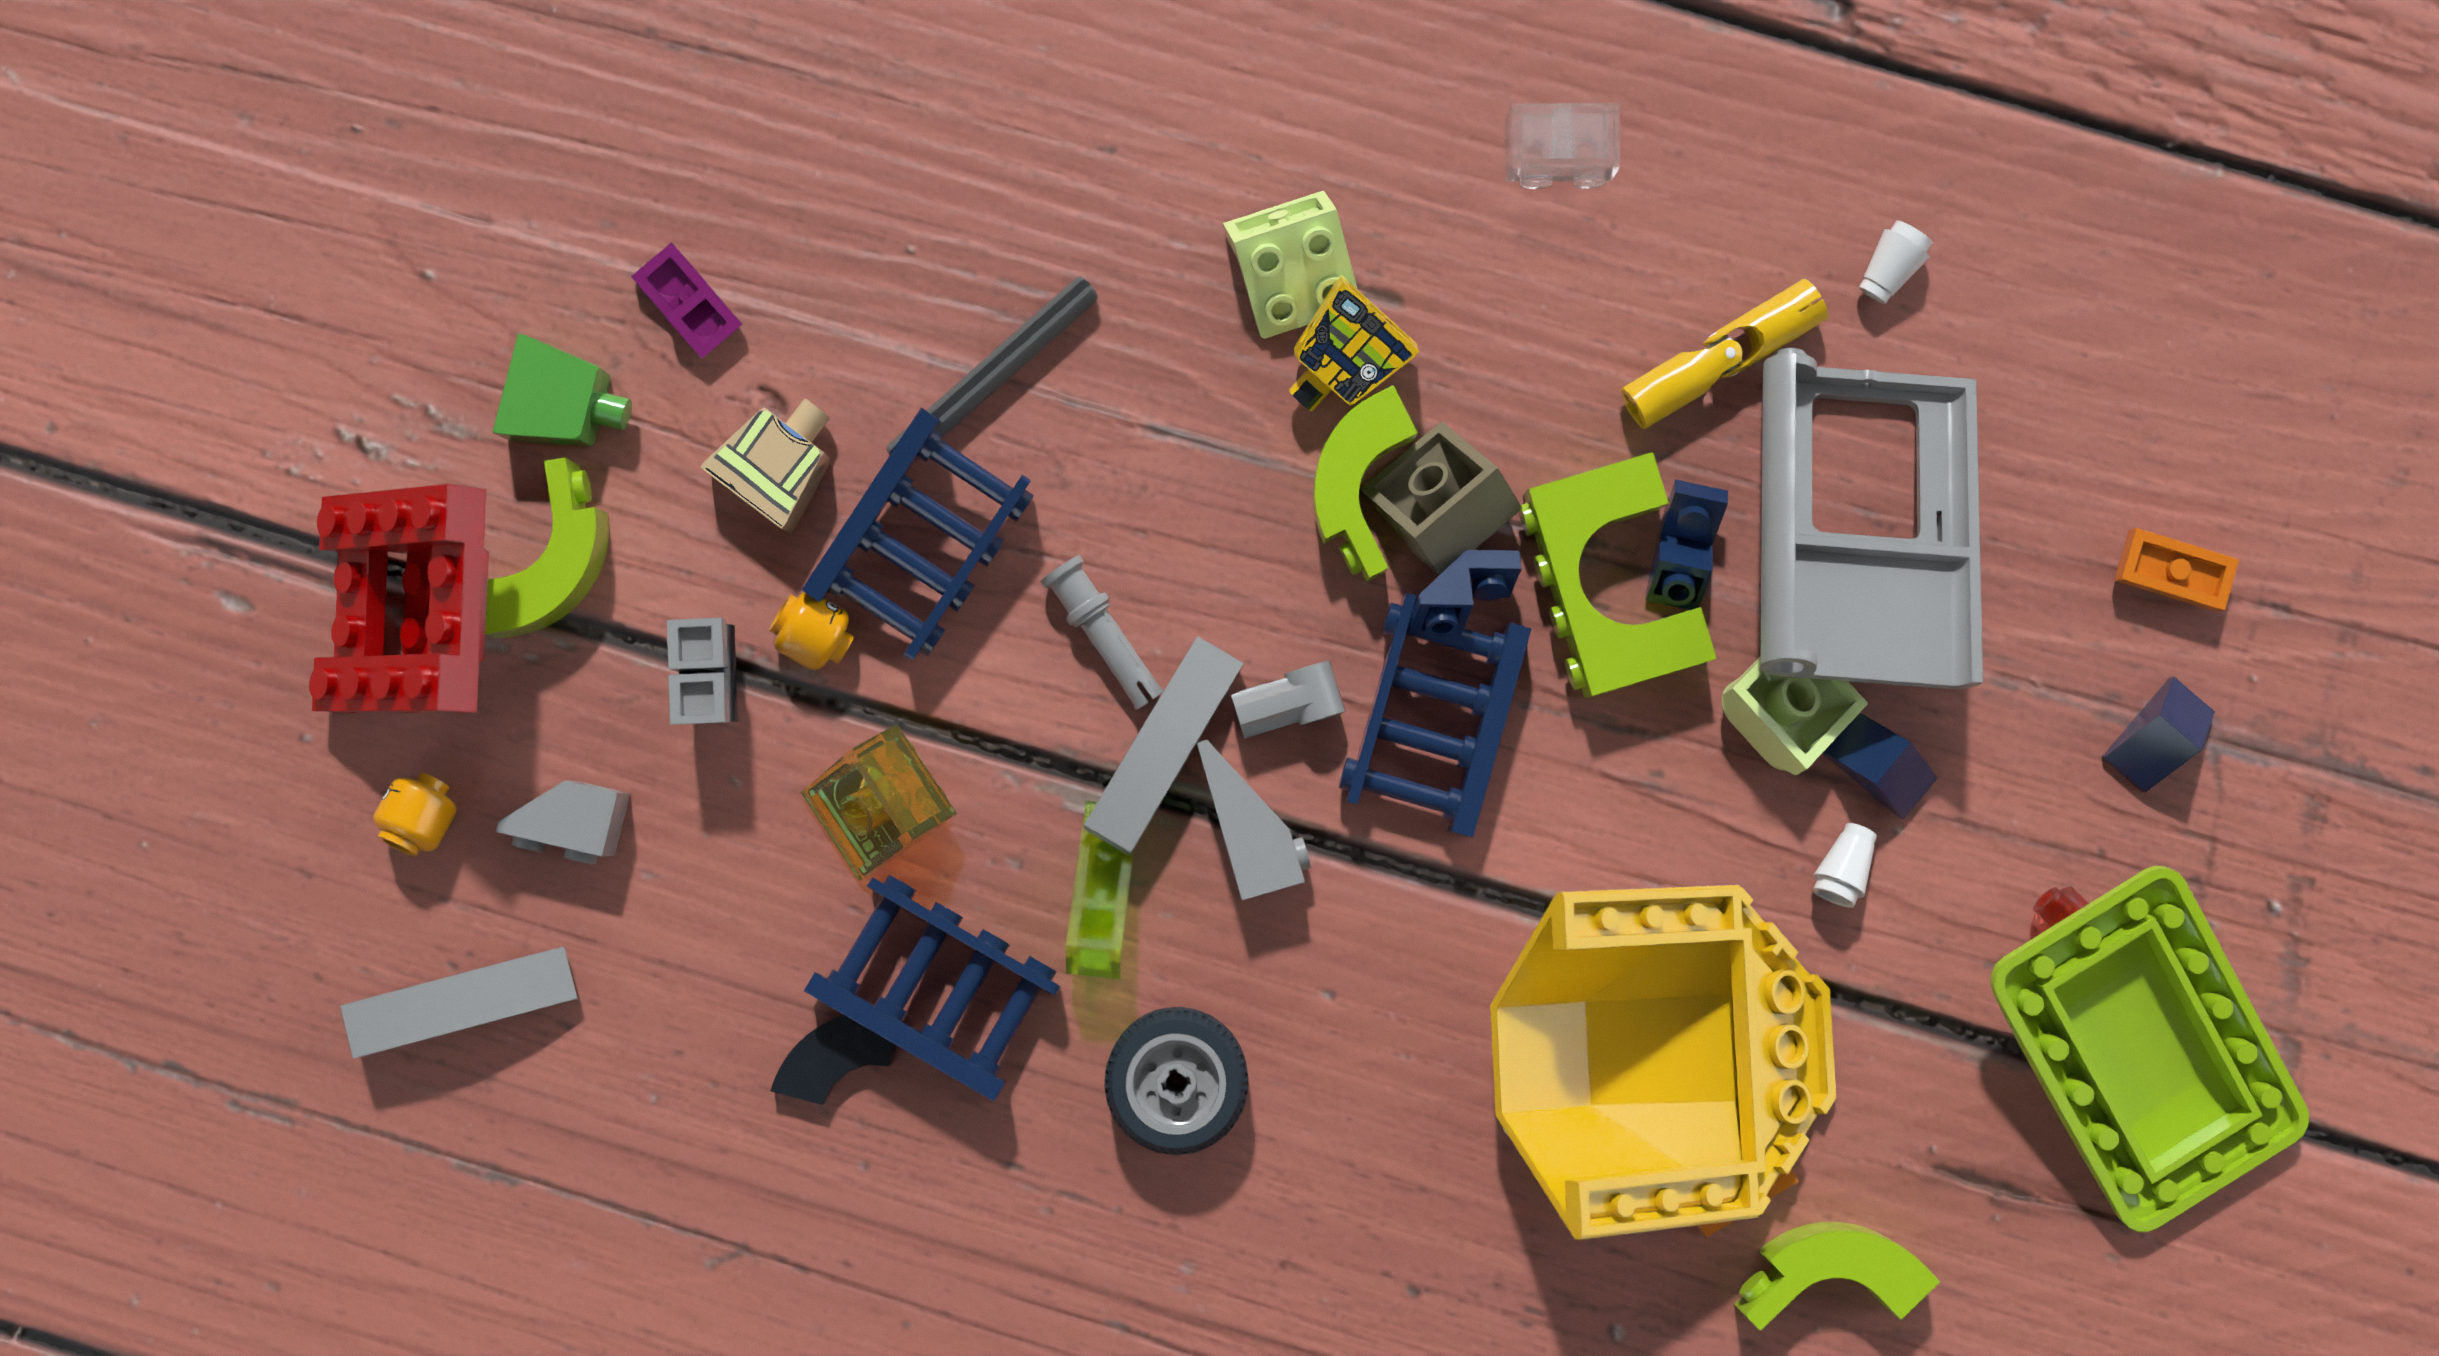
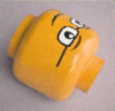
(811, 631)
(414, 814)

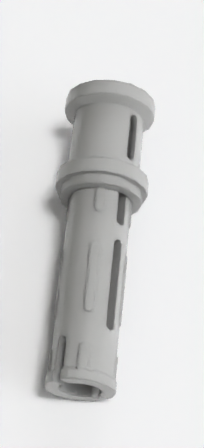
(1088, 609)

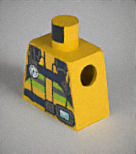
(1348, 348)

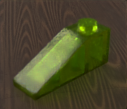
(1098, 907)

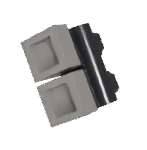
(707, 678)

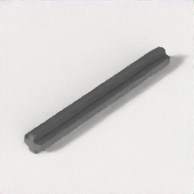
(1010, 356)

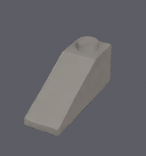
(1255, 837)

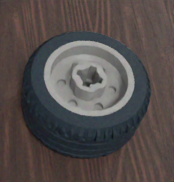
(1154, 1110)

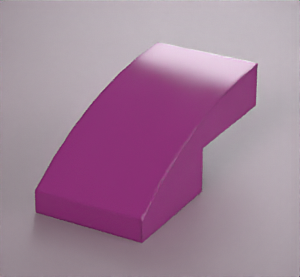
(686, 300)

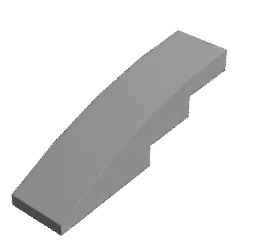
(1163, 746)
(458, 1002)

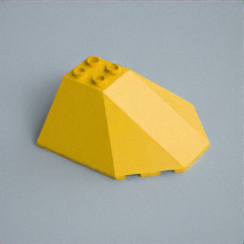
(1659, 1057)

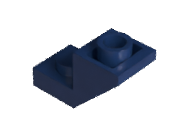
(1685, 545)
(1449, 598)

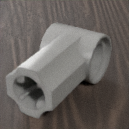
(1300, 697)

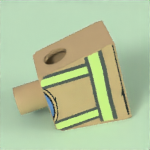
(774, 463)

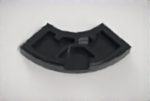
(827, 1057)

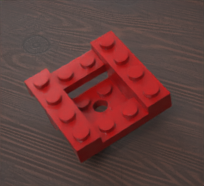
(443, 607)

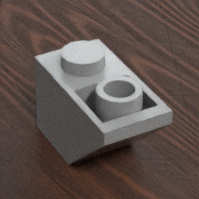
(570, 816)

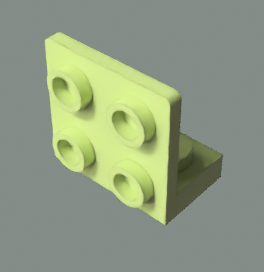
(1290, 260)

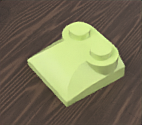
(1790, 717)

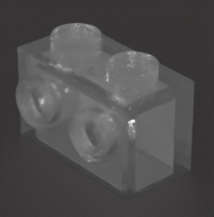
(1562, 144)

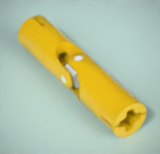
(1693, 373)

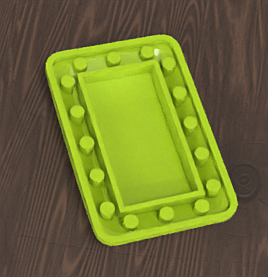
(2149, 1048)

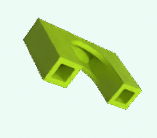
(1605, 651)

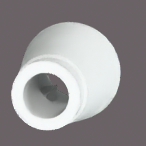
(1895, 261)
(1846, 867)

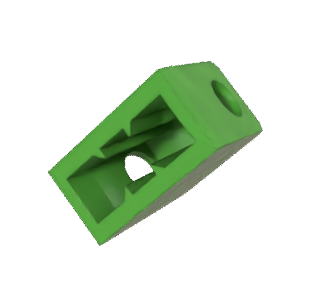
(556, 398)

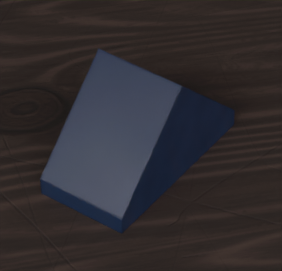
(2161, 736)
(1882, 764)

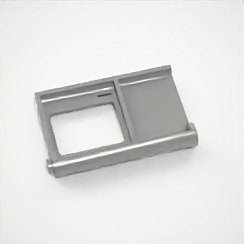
(1863, 601)

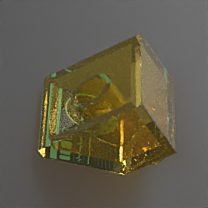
(878, 801)

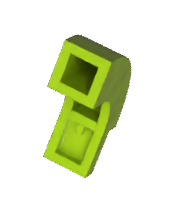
(1358, 440)
(566, 567)
(1834, 1251)

